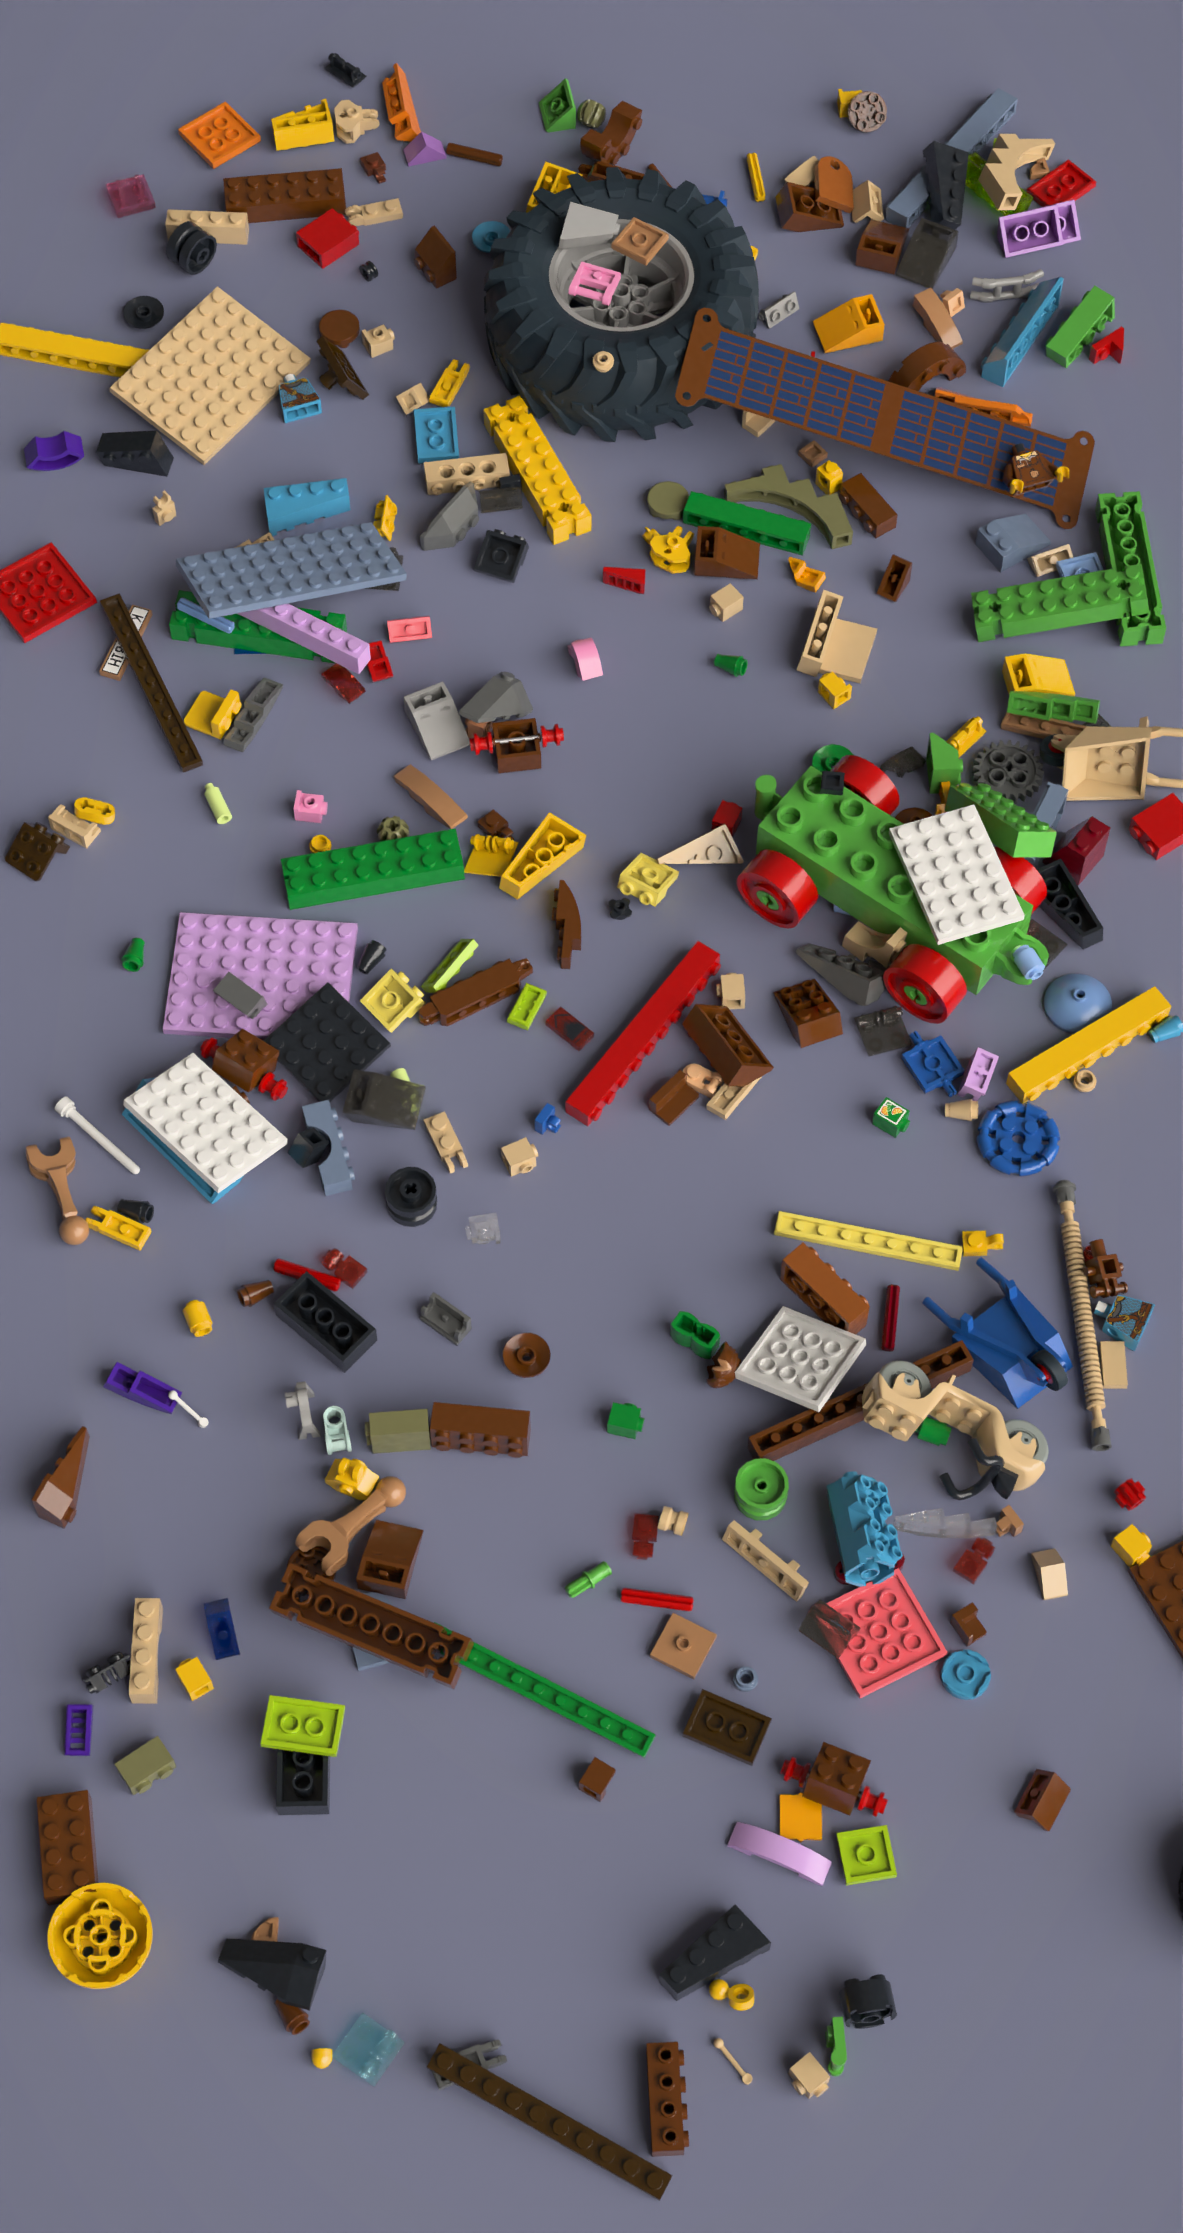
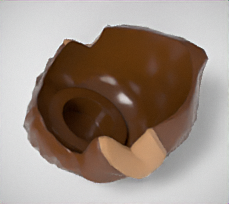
(726, 1364)

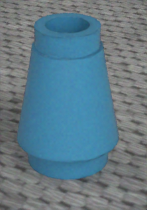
(1167, 1029)

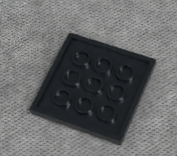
(326, 1043)

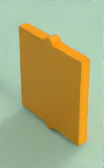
(800, 1818)

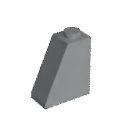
(588, 227)

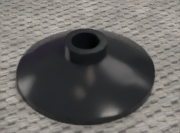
(143, 312)

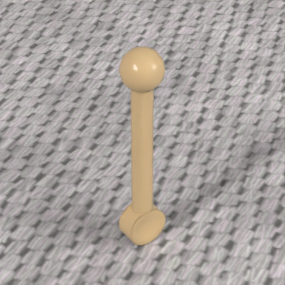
(746, 2077)

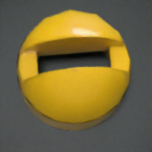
(321, 2057)

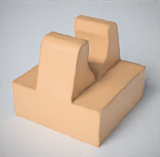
(953, 301)

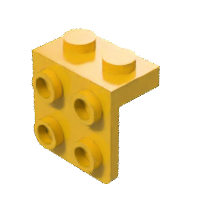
(213, 713)

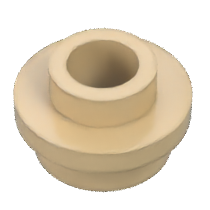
(603, 366)
(1087, 1076)

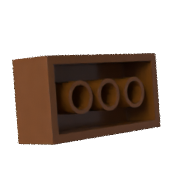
(480, 1429)
(66, 1844)

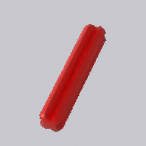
(296, 1271)
(657, 1599)

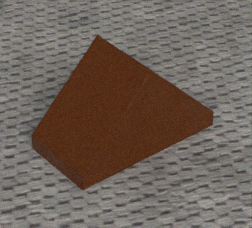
(895, 578)

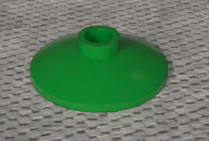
(829, 756)

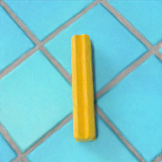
(755, 176)

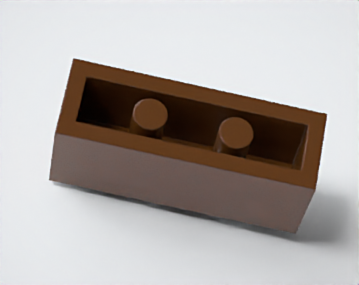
(868, 505)

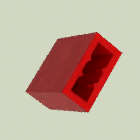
(327, 238)
(1159, 826)

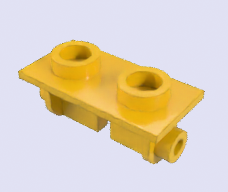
(386, 512)
(967, 735)

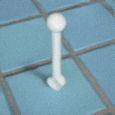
(202, 1422)

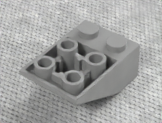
(436, 720)

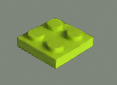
(866, 1855)

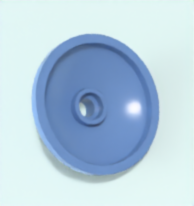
(1075, 1013)

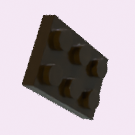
(727, 1727)

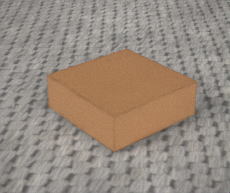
(812, 453)

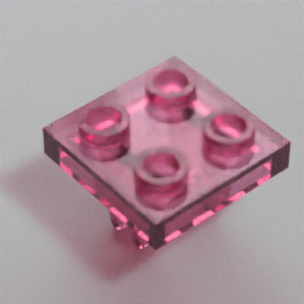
(130, 196)

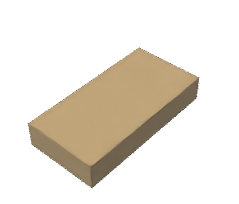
(1113, 1365)

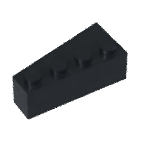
(947, 180)

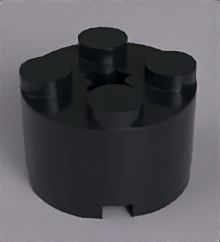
(867, 2002)

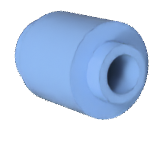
(1028, 962)

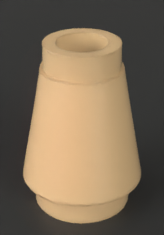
(962, 1109)

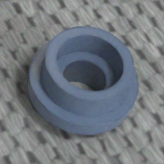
(748, 1672)

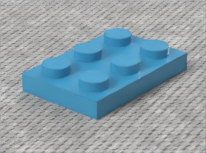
(436, 434)

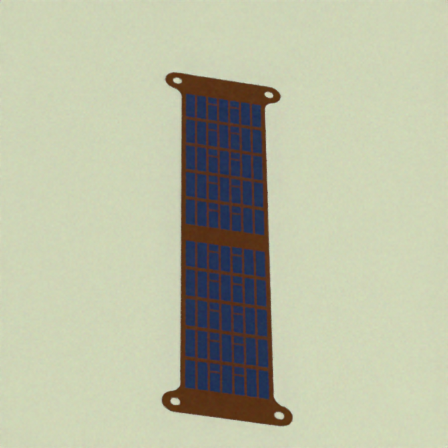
(875, 414)

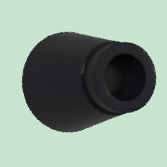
(371, 956)
(137, 1210)

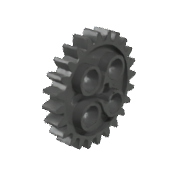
(1008, 770)

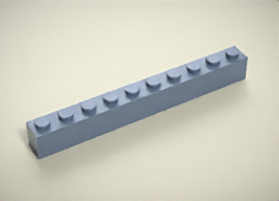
(971, 138)

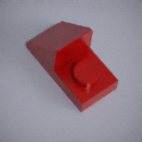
(1109, 345)

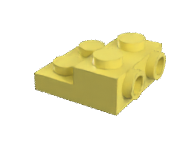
(647, 879)
(393, 999)

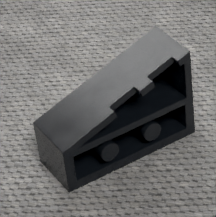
(135, 452)

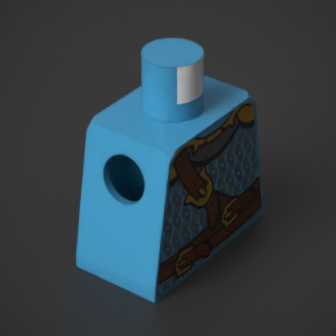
(298, 399)
(1125, 1319)

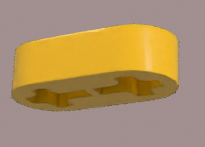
(94, 811)

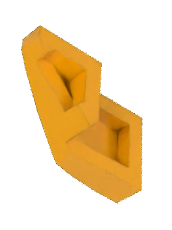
(806, 577)
(944, 790)

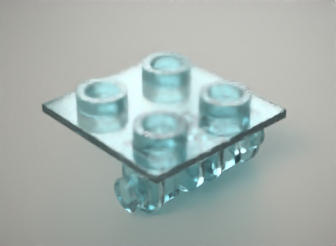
(368, 2049)

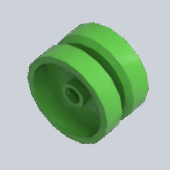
(761, 1489)

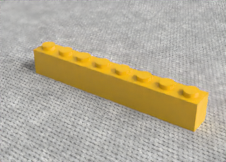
(67, 350)
(1088, 1045)

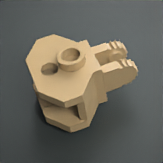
(352, 120)

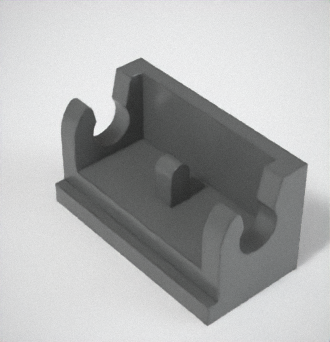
(240, 995)
(446, 1319)

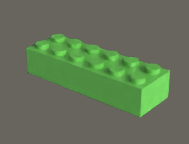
(1005, 823)

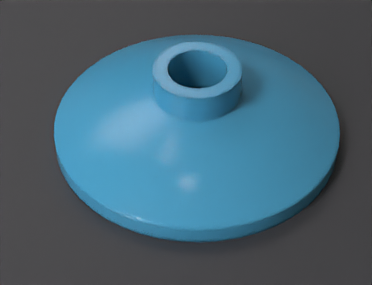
(486, 232)

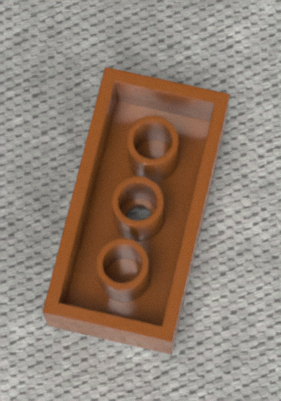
(824, 1290)

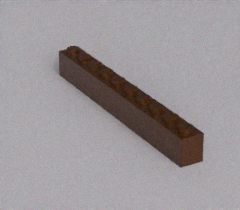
(847, 1408)

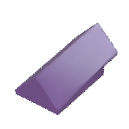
(1038, 228)

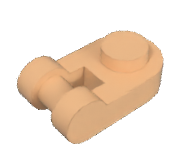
(698, 1074)

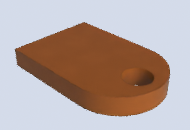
(835, 185)

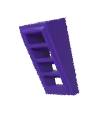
(78, 1708)

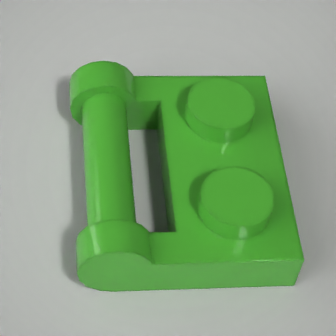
(836, 2041)

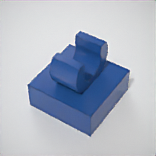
(547, 1119)

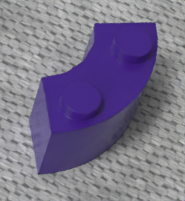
(53, 452)

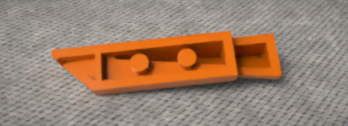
(400, 105)
(1002, 410)

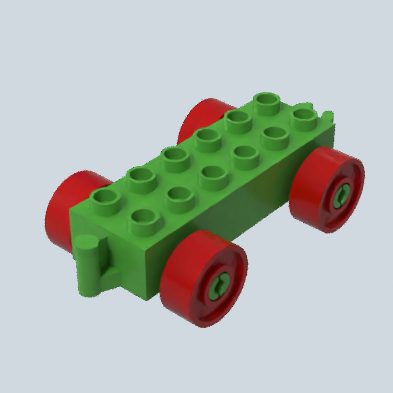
(845, 854)

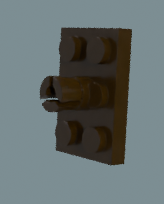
(339, 370)

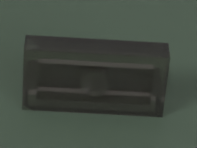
(828, 1628)

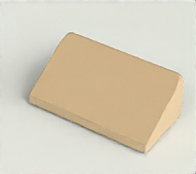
(1046, 561)

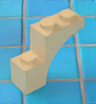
(866, 942)

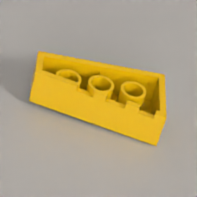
(542, 854)

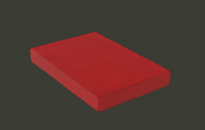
(1061, 185)

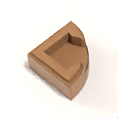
(1039, 169)
(267, 1930)

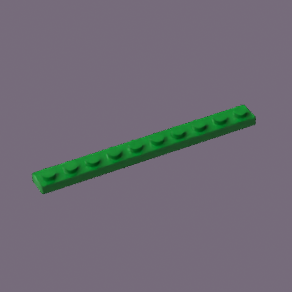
(558, 1699)

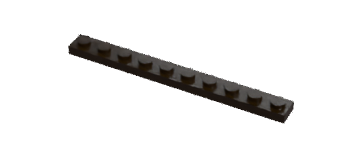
(151, 683)
(549, 2121)

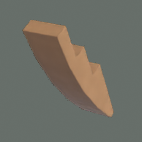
(431, 796)

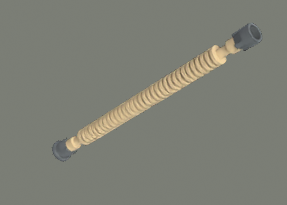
(1082, 1315)

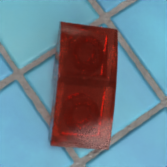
(344, 682)

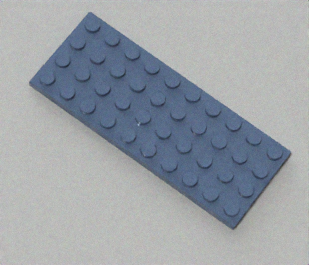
(290, 570)

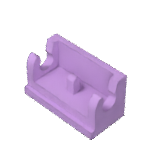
(978, 1074)

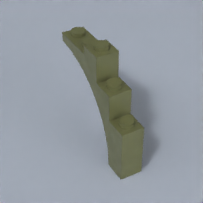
(799, 496)

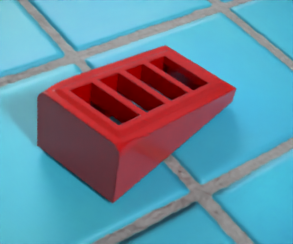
(625, 578)

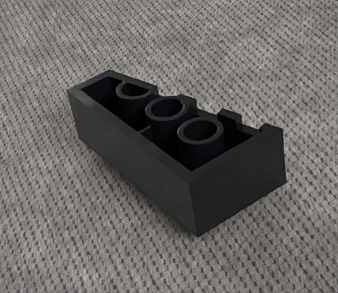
(1068, 906)
(721, 1948)

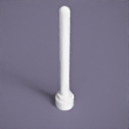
(66, 1108)

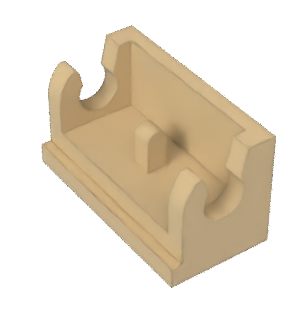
(73, 827)

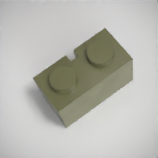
(145, 1765)

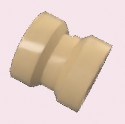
(673, 1520)

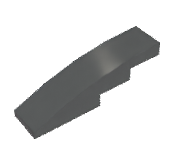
(253, 715)

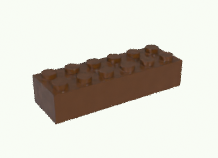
(286, 195)

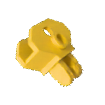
(673, 549)
(351, 1478)

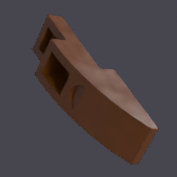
(568, 922)

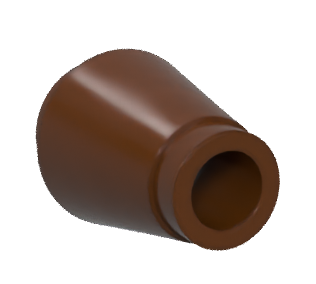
(254, 1292)
(293, 2018)

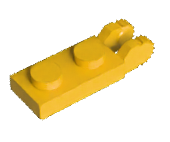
(449, 384)
(119, 1228)

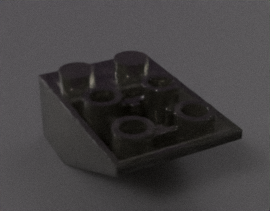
(928, 253)
(383, 1100)

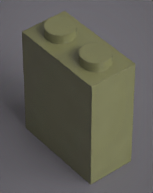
(398, 1431)

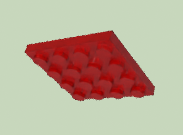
(41, 593)

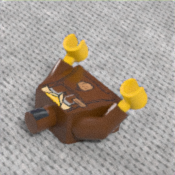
(1030, 471)

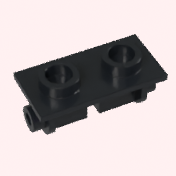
(344, 70)

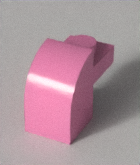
(585, 658)

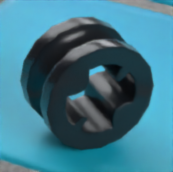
(368, 271)

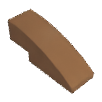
(936, 318)

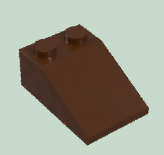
(802, 212)

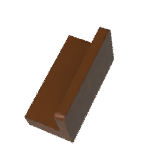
(673, 1098)
(1043, 1799)

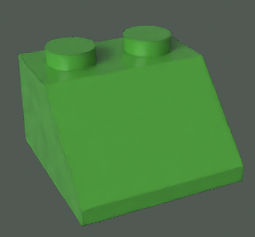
(942, 763)

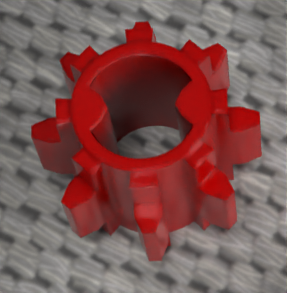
(1130, 1494)

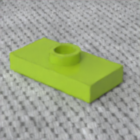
(526, 1006)

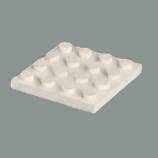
(800, 1358)

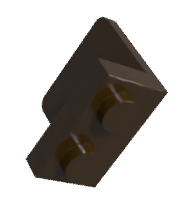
(34, 850)

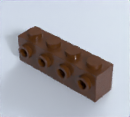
(665, 2099)

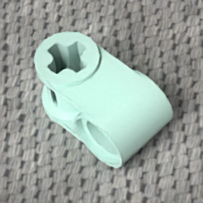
(336, 1435)

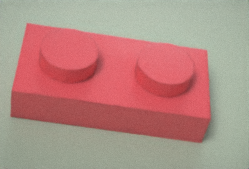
(409, 629)

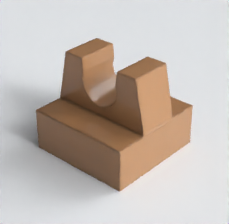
(1009, 1522)

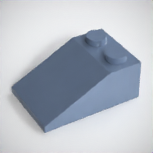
(1010, 540)

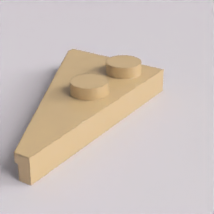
(710, 848)

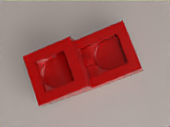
(379, 665)

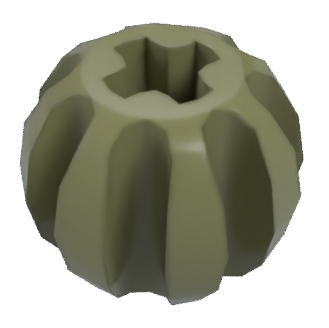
(591, 113)
(392, 829)

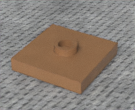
(639, 241)
(683, 1645)

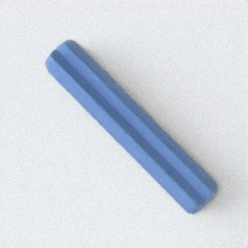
(197, 612)

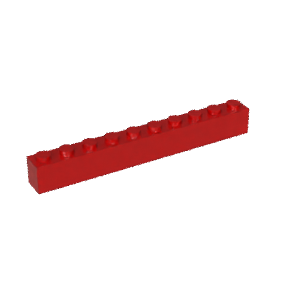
(642, 1034)

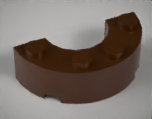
(615, 138)
(926, 363)

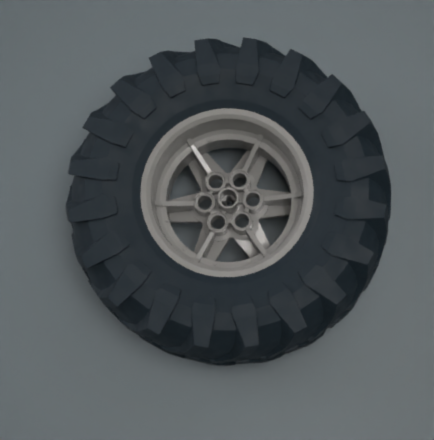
(549, 348)

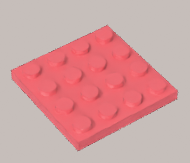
(892, 1636)

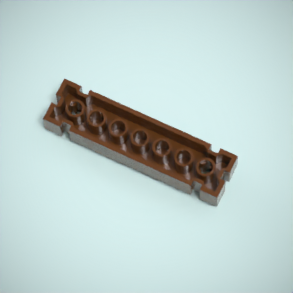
(371, 1625)

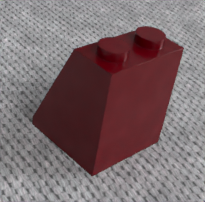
(1081, 848)

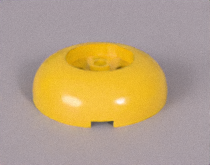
(69, 1938)

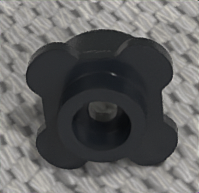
(620, 914)

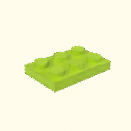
(303, 1726)

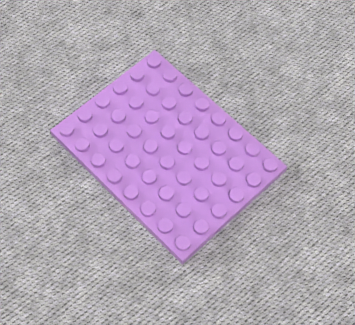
(272, 955)

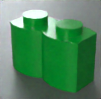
(700, 1337)

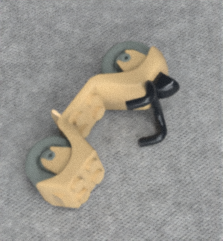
(1006, 1452)

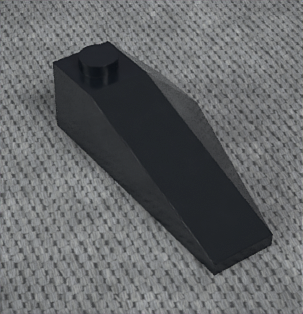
(282, 1968)

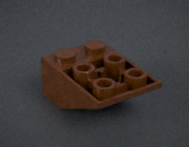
(881, 246)
(725, 554)
(809, 1013)
(389, 1559)

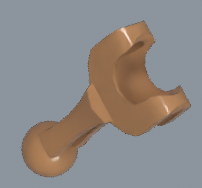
(54, 1171)
(338, 1534)

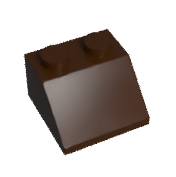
(436, 258)

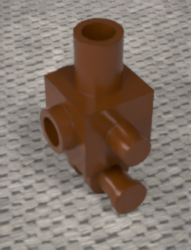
(1104, 1271)

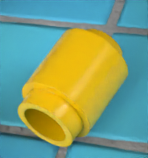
(197, 1318)

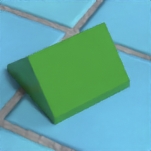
(559, 108)

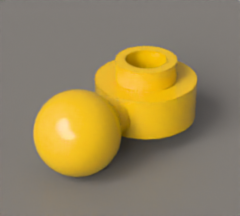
(739, 1996)

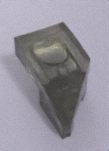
(905, 761)

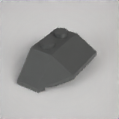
(452, 521)

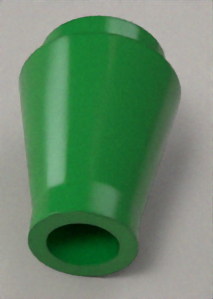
(732, 664)
(134, 955)

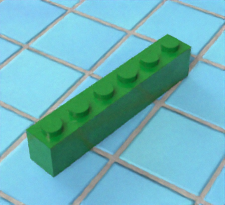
(748, 522)

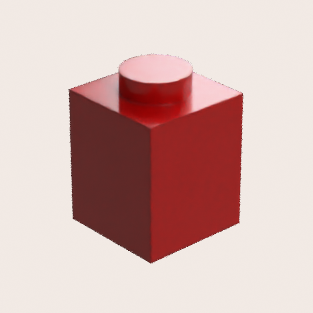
(729, 814)

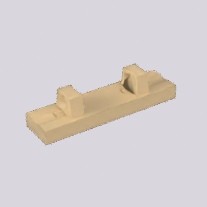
(765, 1560)

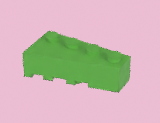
(1081, 326)

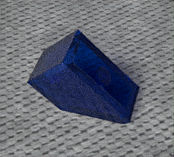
(221, 1628)

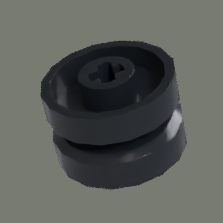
(191, 247)
(411, 1196)

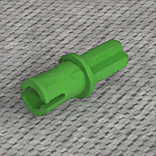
(588, 1579)

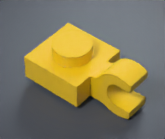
(976, 1243)

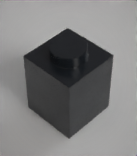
(308, 1147)

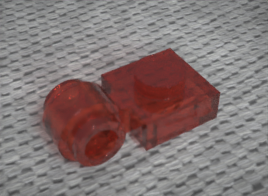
(348, 1271)
(644, 1530)
(973, 1564)

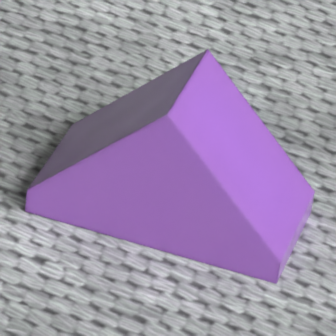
(423, 150)

